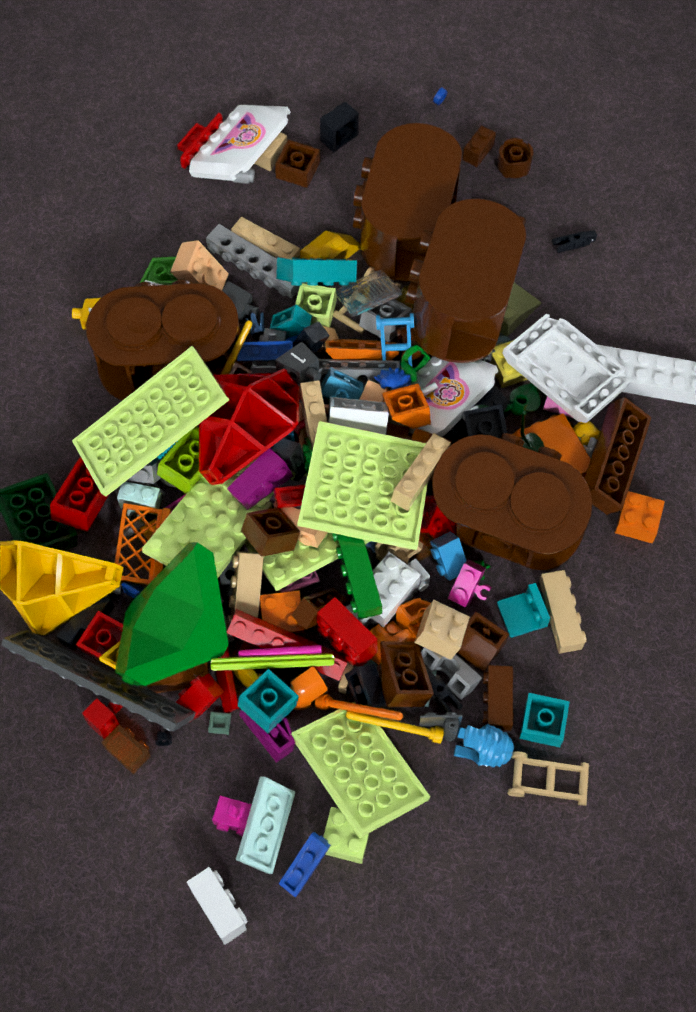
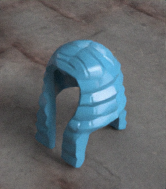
(491, 745)

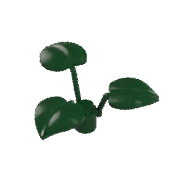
(523, 399)

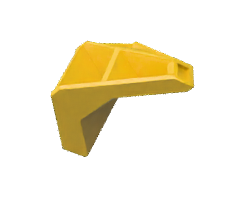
(53, 584)

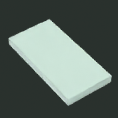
(265, 825)

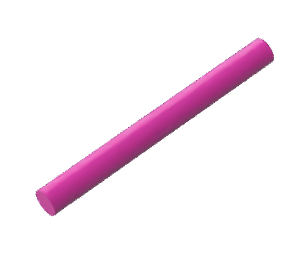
(298, 650)

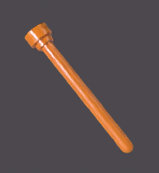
(325, 702)

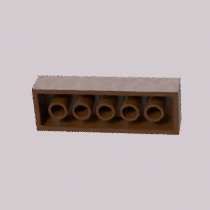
(616, 455)

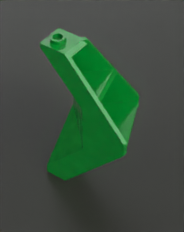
(174, 620)

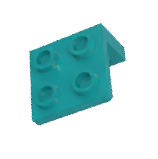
(524, 612)

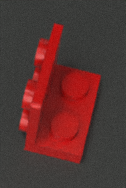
(434, 521)

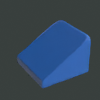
(132, 589)

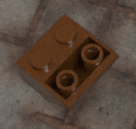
(482, 642)

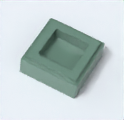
(219, 723)

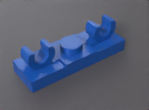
(263, 350)
(305, 864)

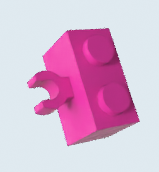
(468, 584)
(231, 815)

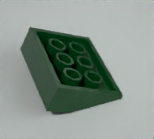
(28, 514)

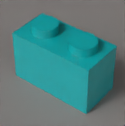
(291, 320)

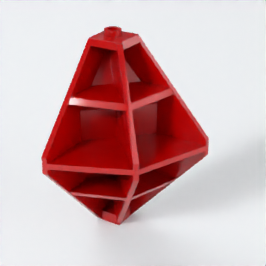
(254, 419)

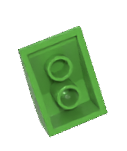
(159, 271)

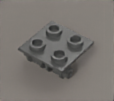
(449, 722)

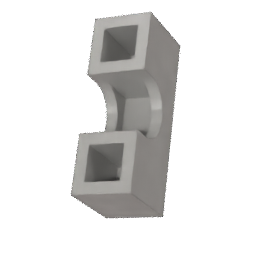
(462, 676)

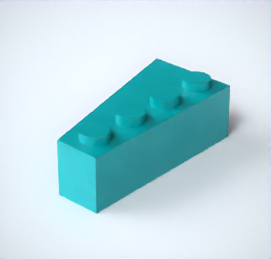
(316, 270)

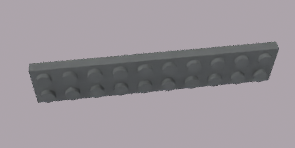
(98, 679)

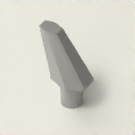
(591, 446)
(128, 531)

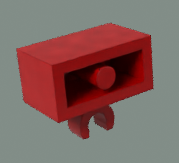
(200, 695)
(102, 718)

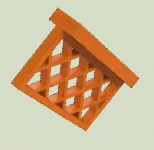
(155, 566)

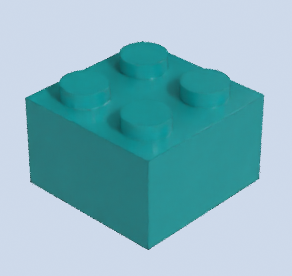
(268, 701)
(544, 720)

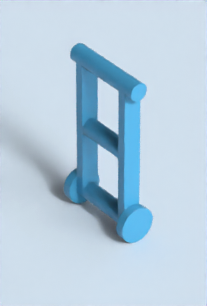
(381, 322)

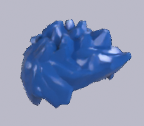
(393, 378)

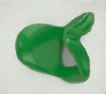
(407, 368)

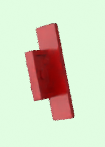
(196, 138)

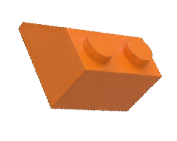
(408, 406)

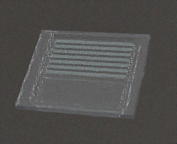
(368, 293)

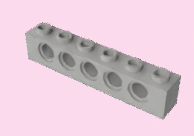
(244, 254)

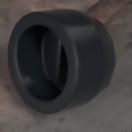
(163, 736)

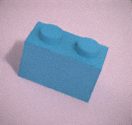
(449, 555)

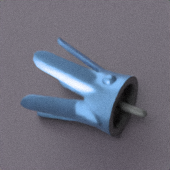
(257, 330)

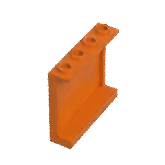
(560, 436)

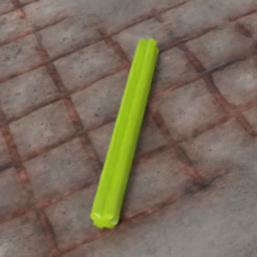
(279, 661)

